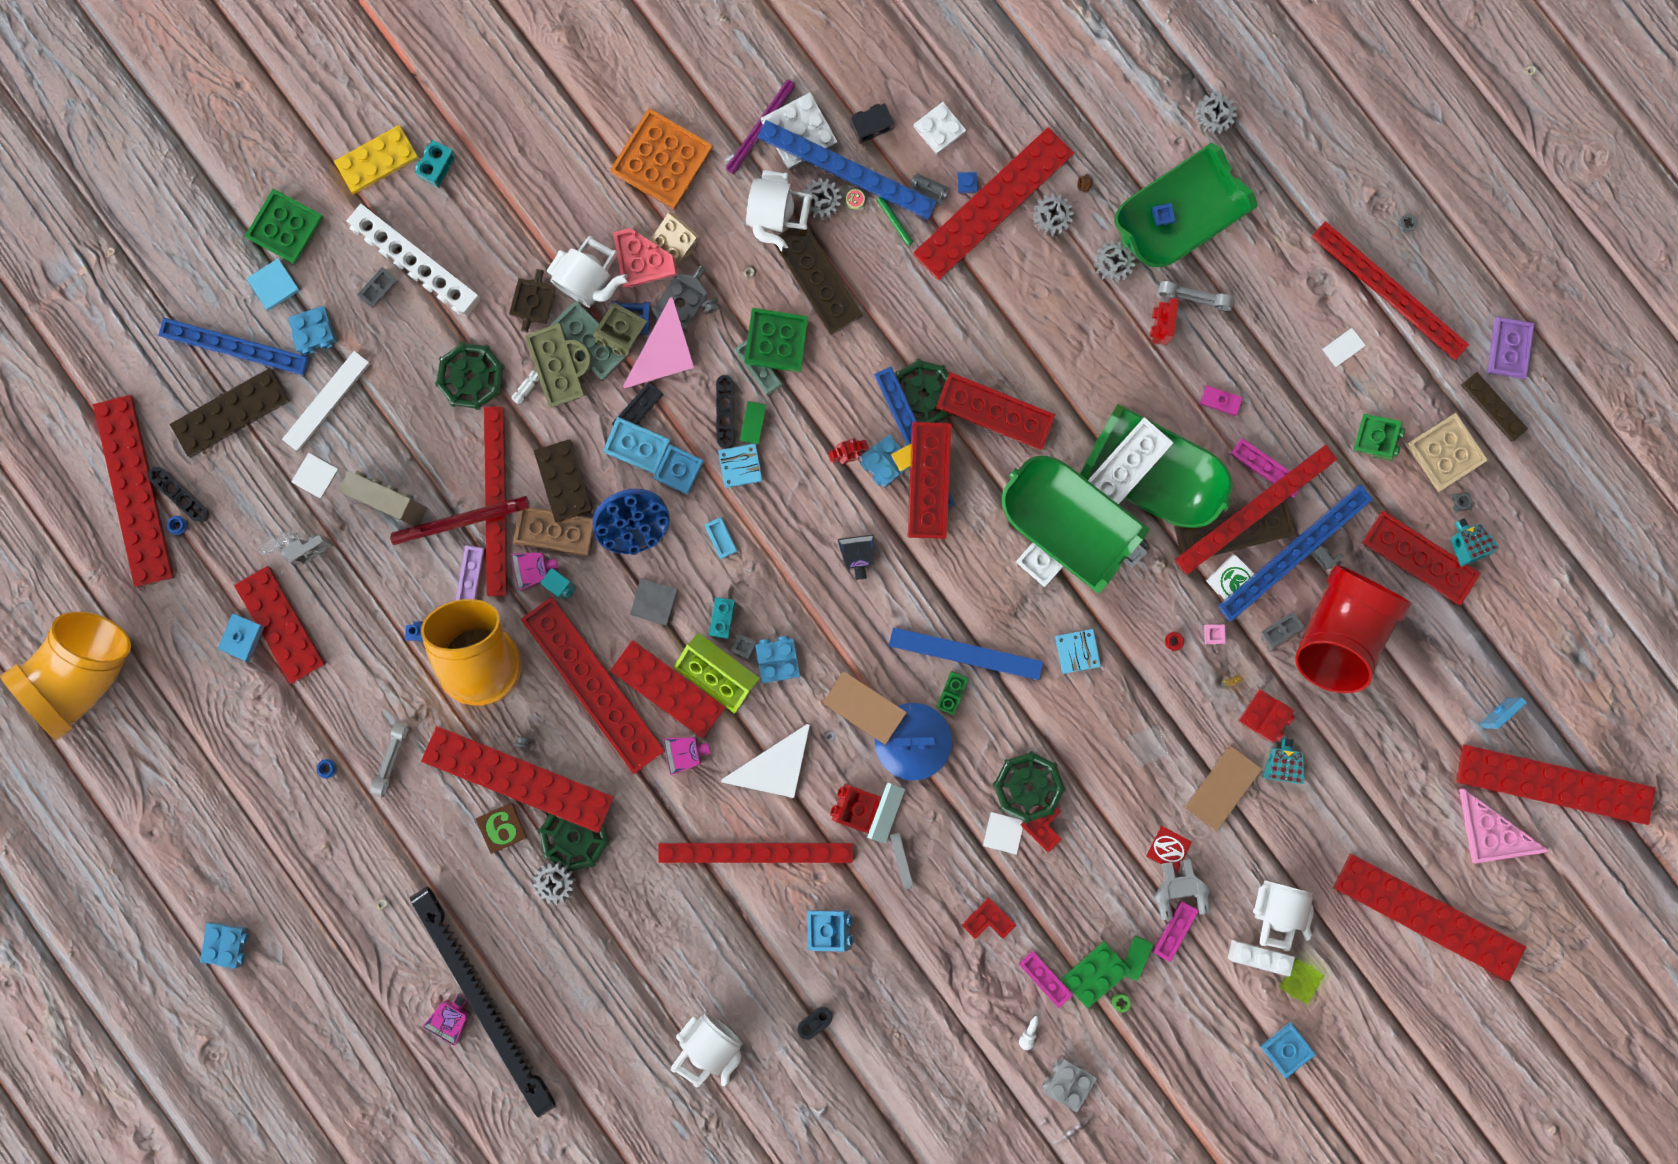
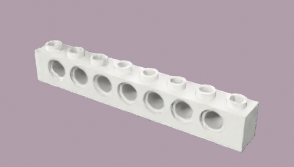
(363, 217)

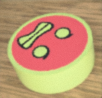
(855, 199)

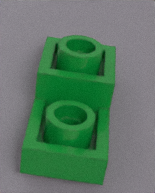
(753, 422)
(952, 692)
(1137, 956)

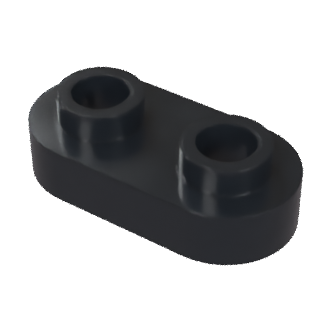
(814, 1022)

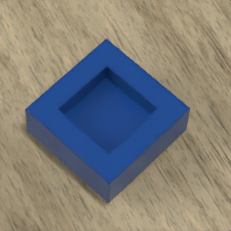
(967, 182)
(1163, 215)

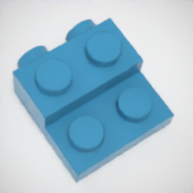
(312, 330)
(880, 462)
(777, 659)
(829, 930)
(224, 945)

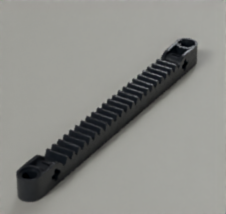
(538, 1099)

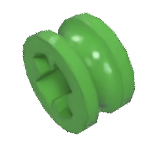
(1126, 1006)

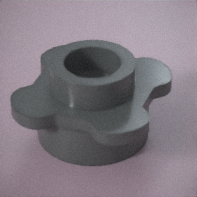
(1466, 498)

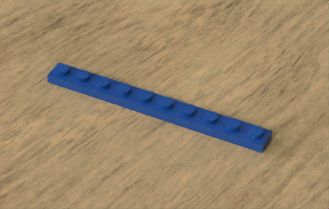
(846, 169)
(1295, 552)

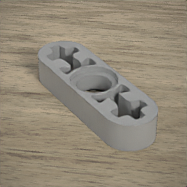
(901, 861)

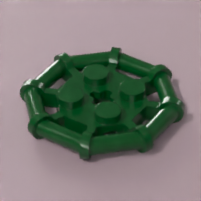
(463, 367)
(925, 382)
(1030, 798)
(569, 848)

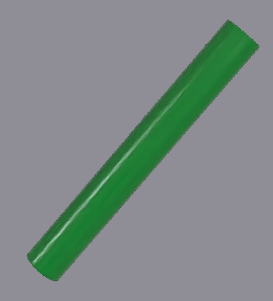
(894, 220)

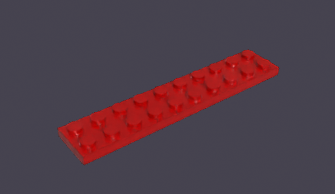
(993, 204)
(133, 491)
(592, 685)
(517, 779)
(1555, 784)
(1429, 917)

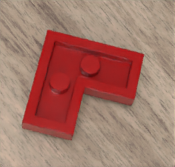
(1041, 831)
(988, 915)

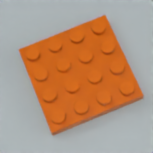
(661, 158)

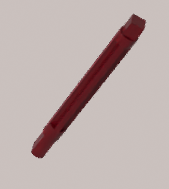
(460, 520)

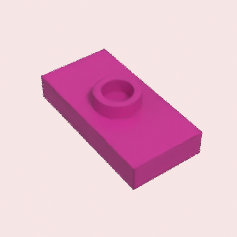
(1220, 400)

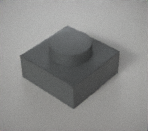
(743, 646)

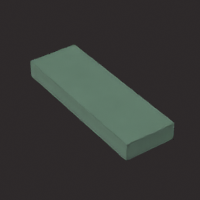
(764, 376)

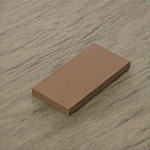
(540, 530)
(865, 708)
(1223, 788)

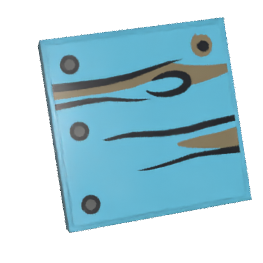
(740, 465)
(1077, 651)

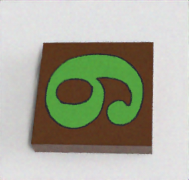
(501, 828)

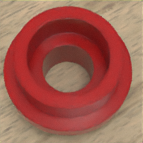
(1180, 641)

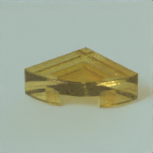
(1232, 680)

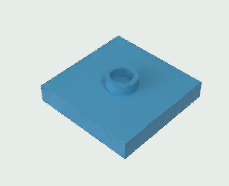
(678, 469)
(240, 637)
(1503, 713)
(1287, 1050)

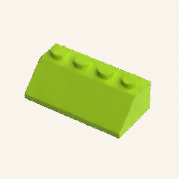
(716, 672)

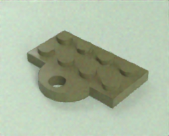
(558, 364)

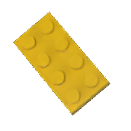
(376, 159)

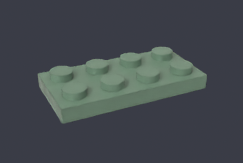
(581, 327)

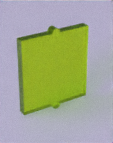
(1302, 981)

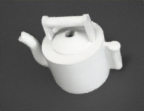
(772, 207)
(583, 275)
(1283, 911)
(709, 1047)

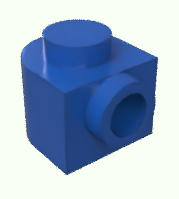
(413, 632)

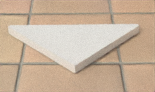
(774, 769)

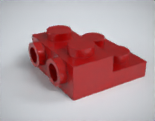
(1164, 322)
(1267, 716)
(855, 808)

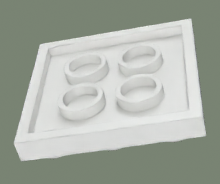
(805, 120)

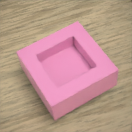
(1214, 634)

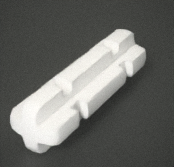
(525, 387)

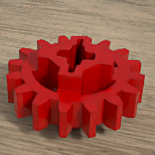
(848, 451)

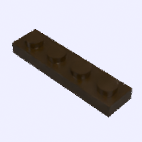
(1494, 407)

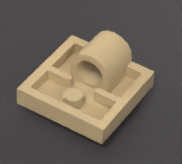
(675, 237)

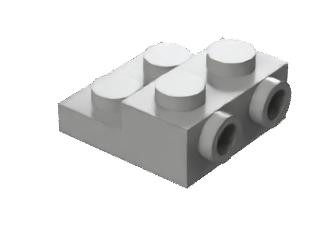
(301, 552)
(1068, 1084)

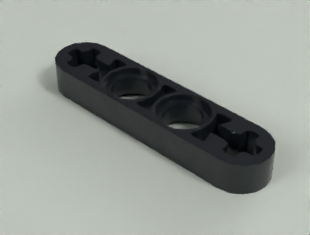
(722, 412)
(180, 492)

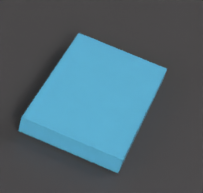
(636, 445)

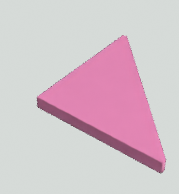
(664, 350)
(1492, 835)

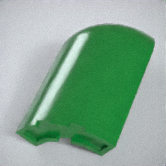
(1203, 205)
(1182, 487)
(1071, 519)

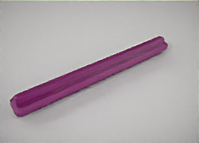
(752, 138)

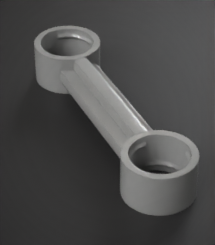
(1173, 290)
(398, 735)

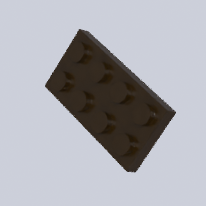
(562, 480)

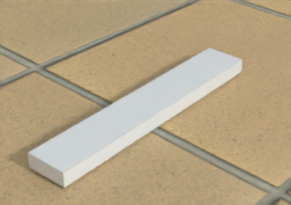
(326, 401)

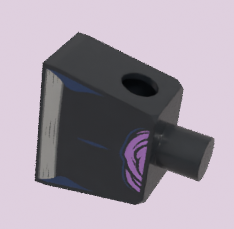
(857, 554)

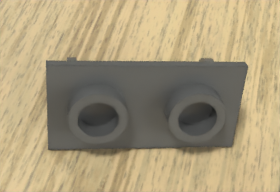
(929, 188)

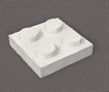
(939, 128)

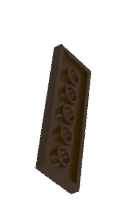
(818, 280)
(229, 412)
(1271, 527)

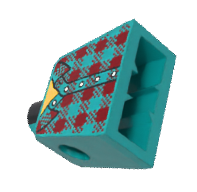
(1472, 543)
(1285, 764)

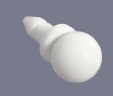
(1027, 1039)

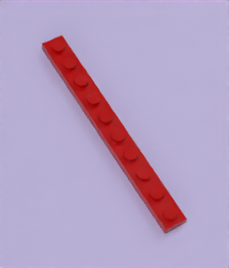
(1390, 290)
(495, 493)
(1255, 509)
(755, 852)

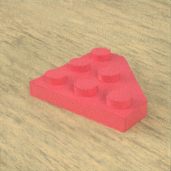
(642, 259)

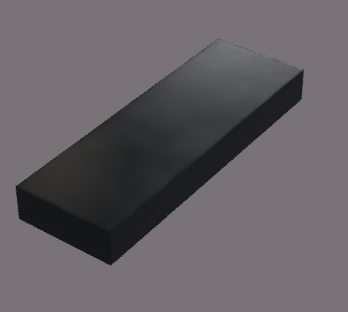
(641, 404)

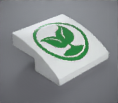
(1229, 576)

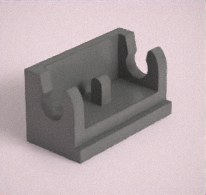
(377, 287)
(1282, 631)

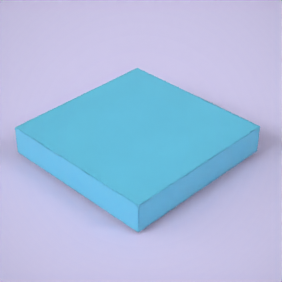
(273, 284)

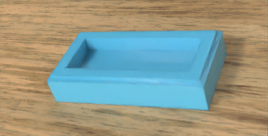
(720, 538)

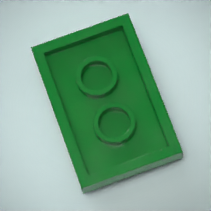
(1096, 974)

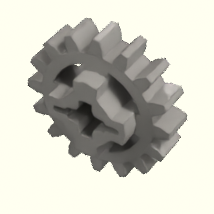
(1207, 114)
(828, 201)
(1060, 217)
(1107, 260)
(552, 885)

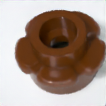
(1084, 183)

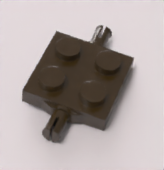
(532, 301)

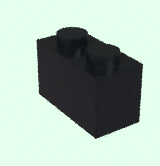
(871, 123)

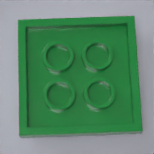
(284, 226)
(776, 340)

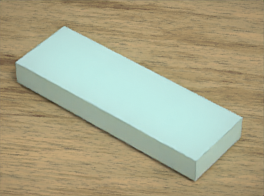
(886, 813)

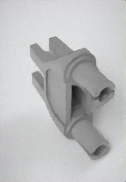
(1181, 887)

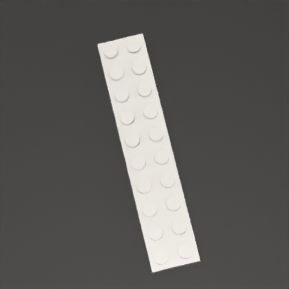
(1115, 479)

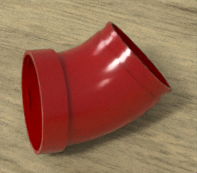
(1348, 631)

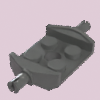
(685, 288)

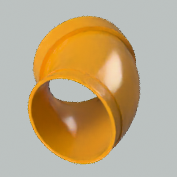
(69, 670)
(478, 672)

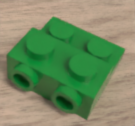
(1379, 437)

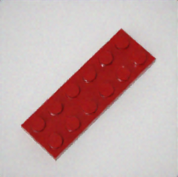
(995, 411)
(929, 480)
(1420, 558)
(282, 628)
(667, 689)

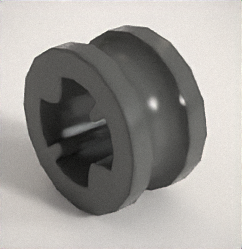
(1413, 222)
(711, 306)
(523, 742)

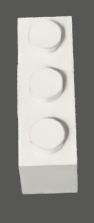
(1260, 957)

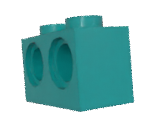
(440, 165)
(558, 584)
(722, 618)

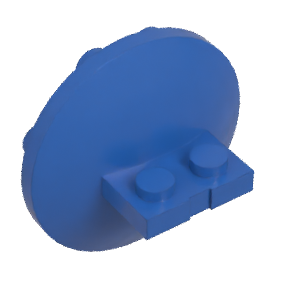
(631, 521)
(918, 745)

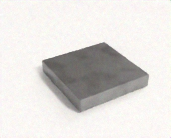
(653, 601)

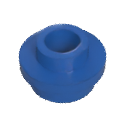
(172, 522)
(321, 765)

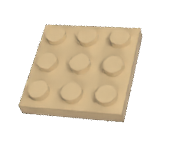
(1446, 452)

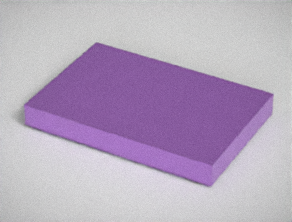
(1510, 348)

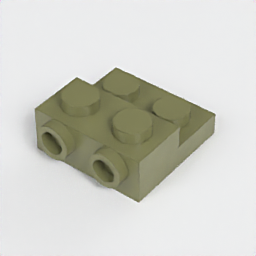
(619, 329)

